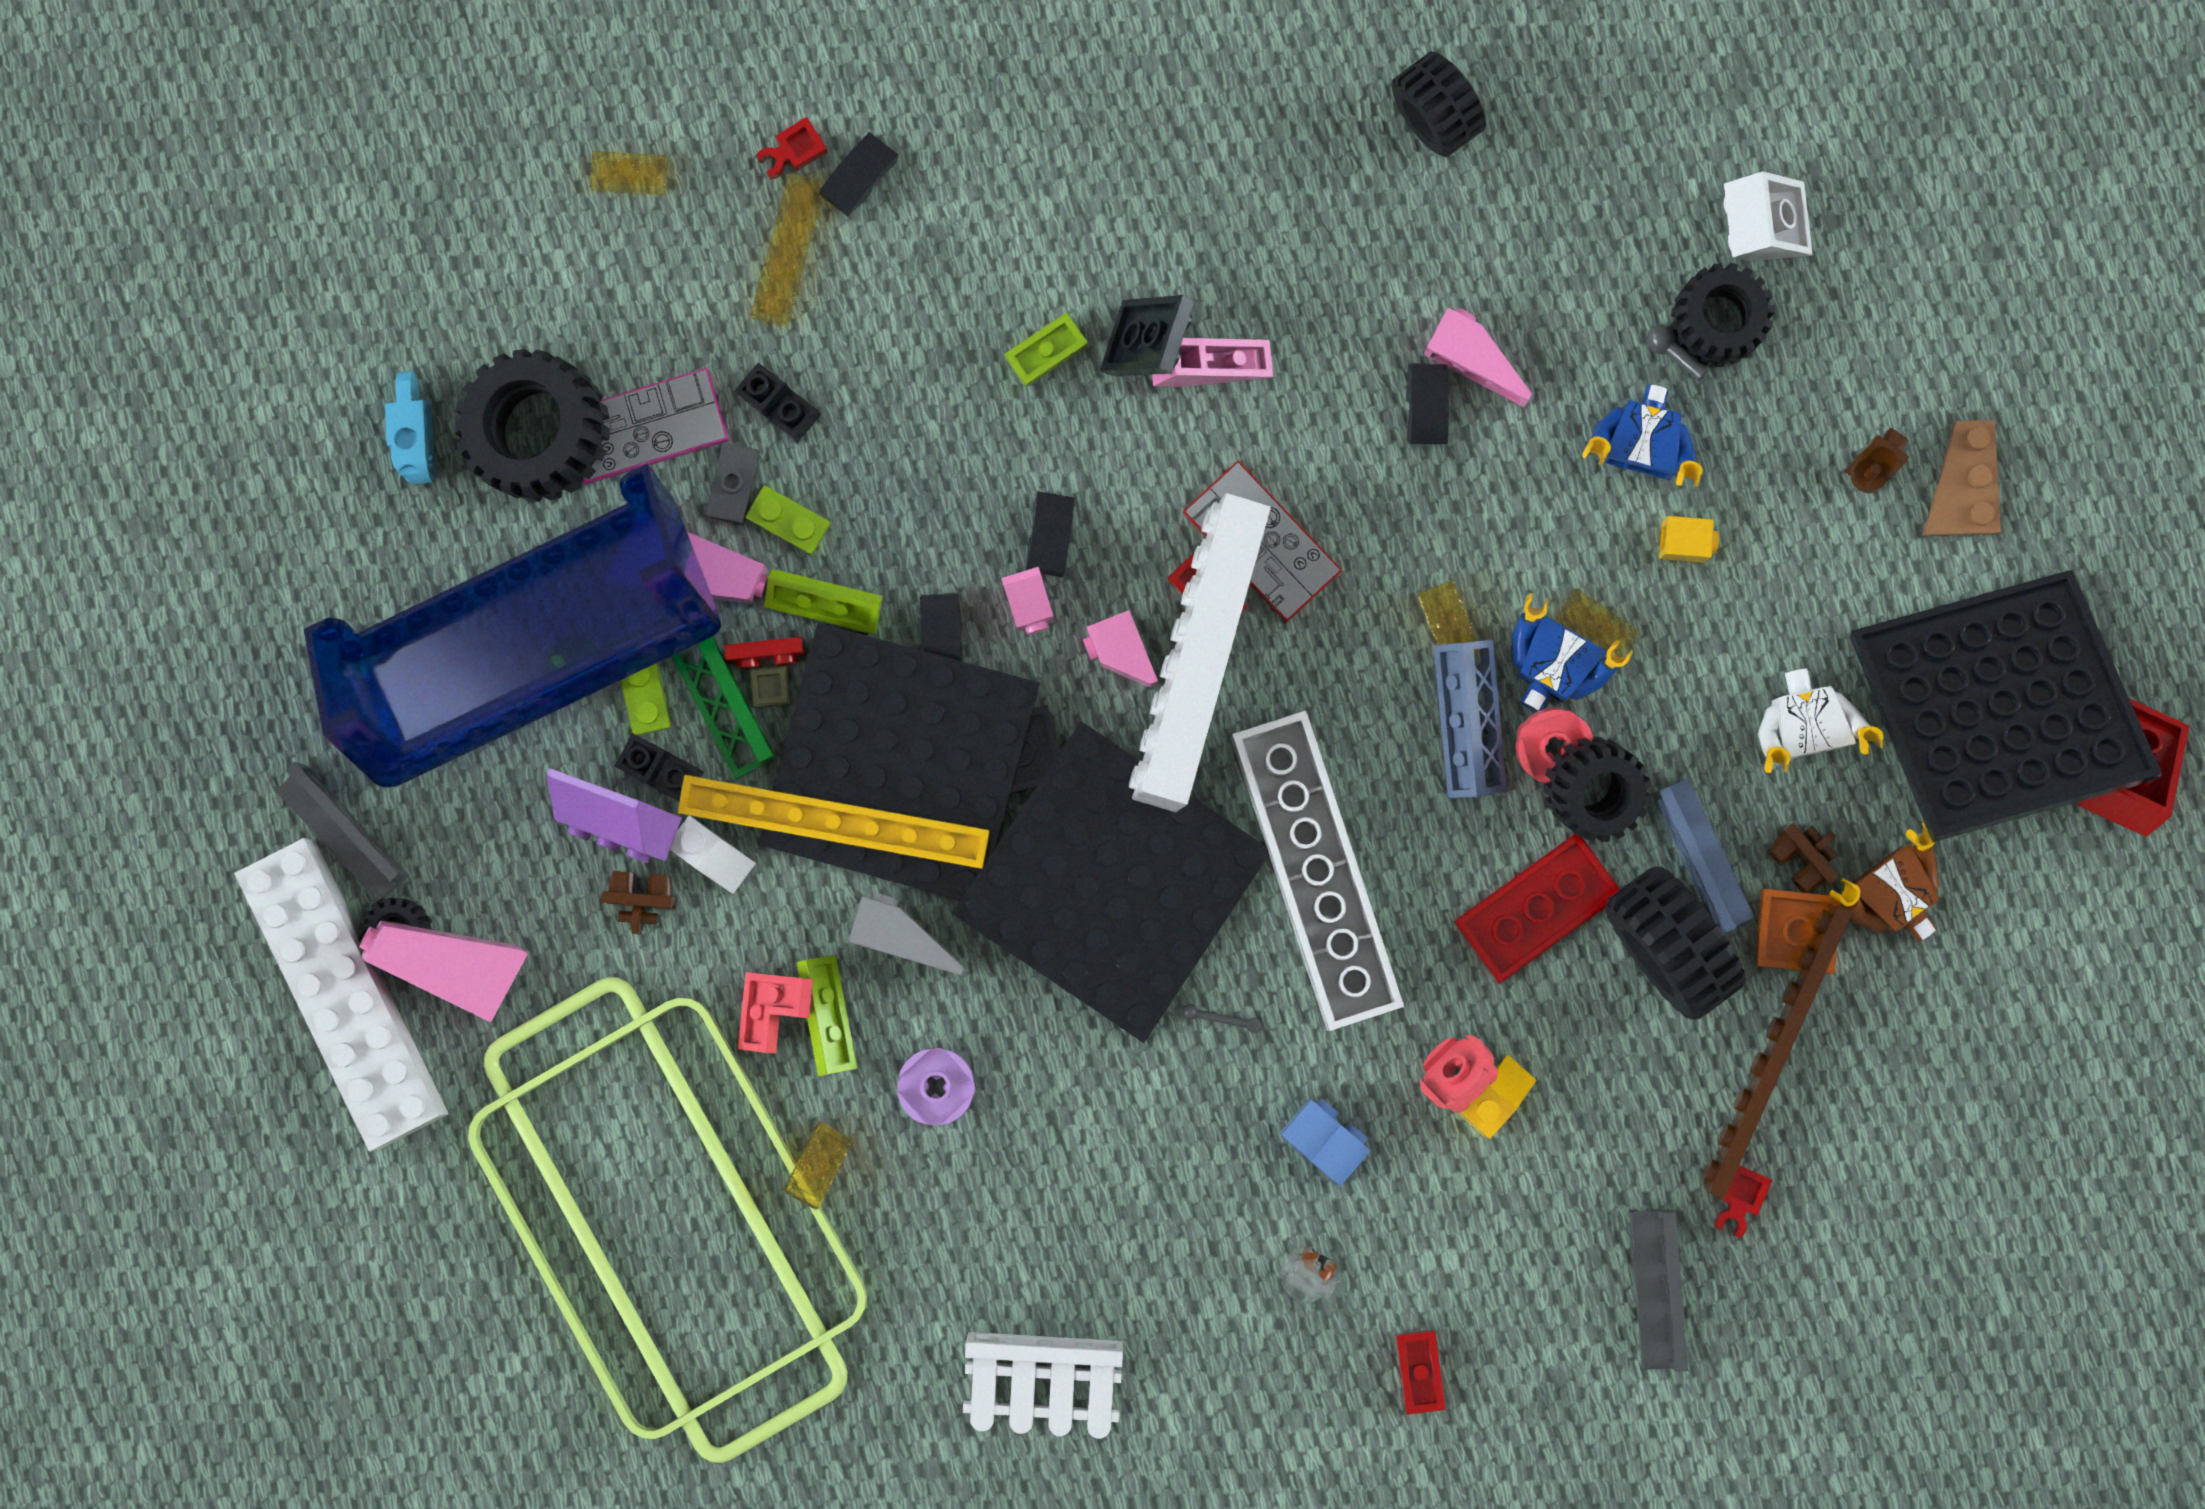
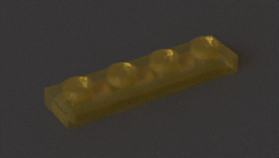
(788, 250)

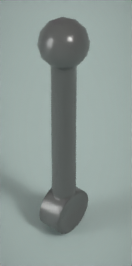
(1253, 1025)

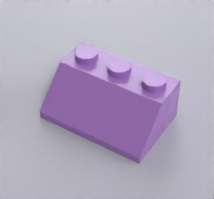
(612, 817)

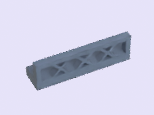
(1464, 719)
(1703, 855)

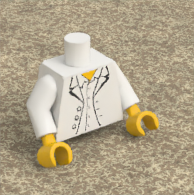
(1811, 723)

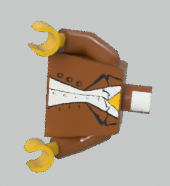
(1896, 890)

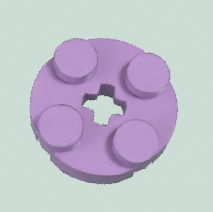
(913, 1086)

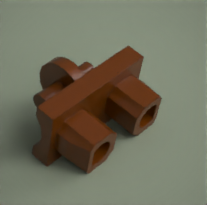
(1878, 461)
(1816, 869)
(622, 893)

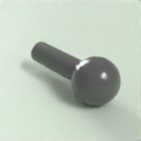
(1663, 340)

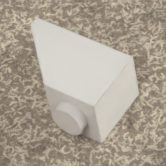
(711, 854)

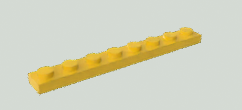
(833, 821)

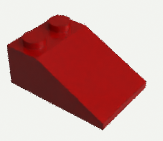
(2151, 803)

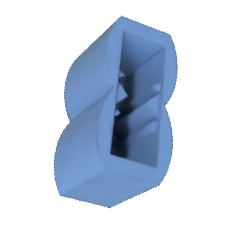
(1325, 1140)

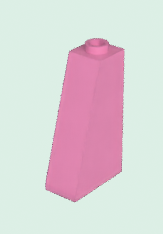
(729, 573)
(448, 965)

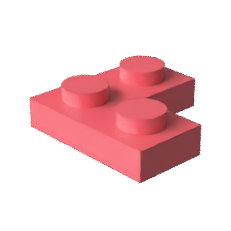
(763, 1003)

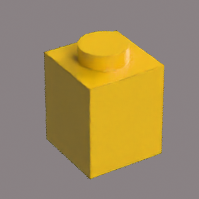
(1688, 539)

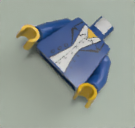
(1646, 439)
(1558, 659)

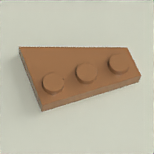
(1968, 484)

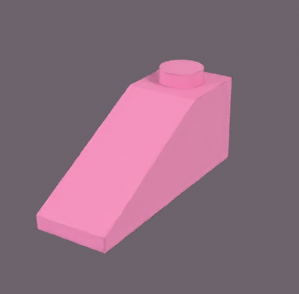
(1473, 353)
(1218, 361)

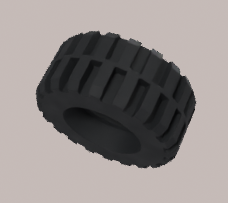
(492, 401)
(1675, 942)

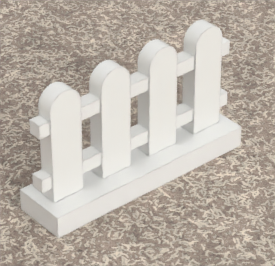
(1025, 1352)

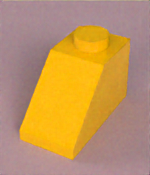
(1500, 1098)

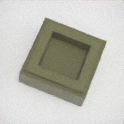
(770, 686)

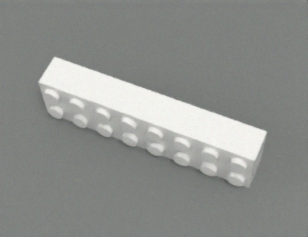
(1200, 654)
(1316, 871)
(341, 994)

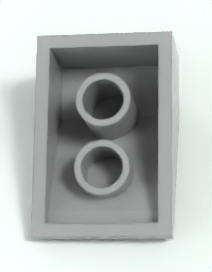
(893, 931)

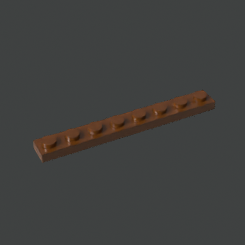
(1781, 1035)

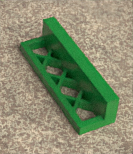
(737, 703)

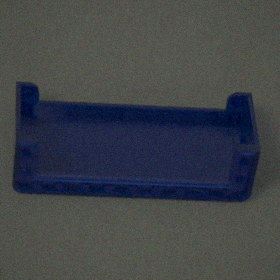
(514, 640)

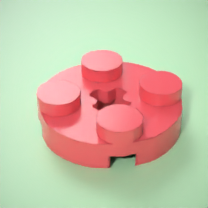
(1535, 735)
(1475, 1075)

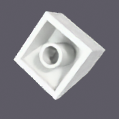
(1767, 217)

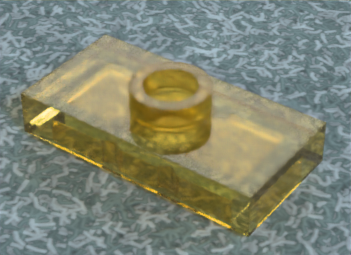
(629, 173)
(1447, 614)
(1596, 623)
(818, 1165)

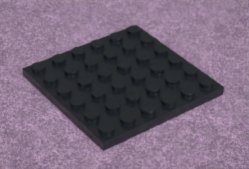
(2004, 706)
(902, 738)
(1110, 888)

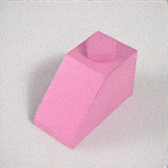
(1028, 601)
(1120, 648)

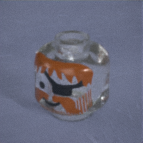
(1308, 1275)

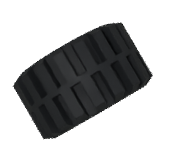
(1438, 104)
(1738, 288)
(1619, 806)

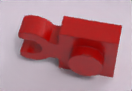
(798, 146)
(1744, 1195)

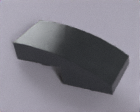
(858, 174)
(777, 402)
(1428, 403)
(1050, 533)
(941, 625)
(655, 766)

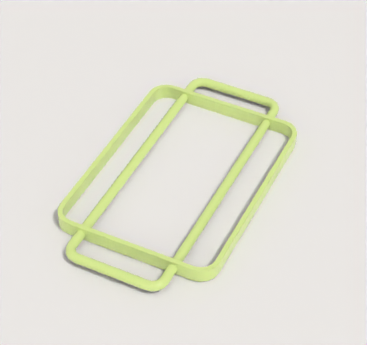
(509, 1099)

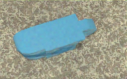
(410, 431)

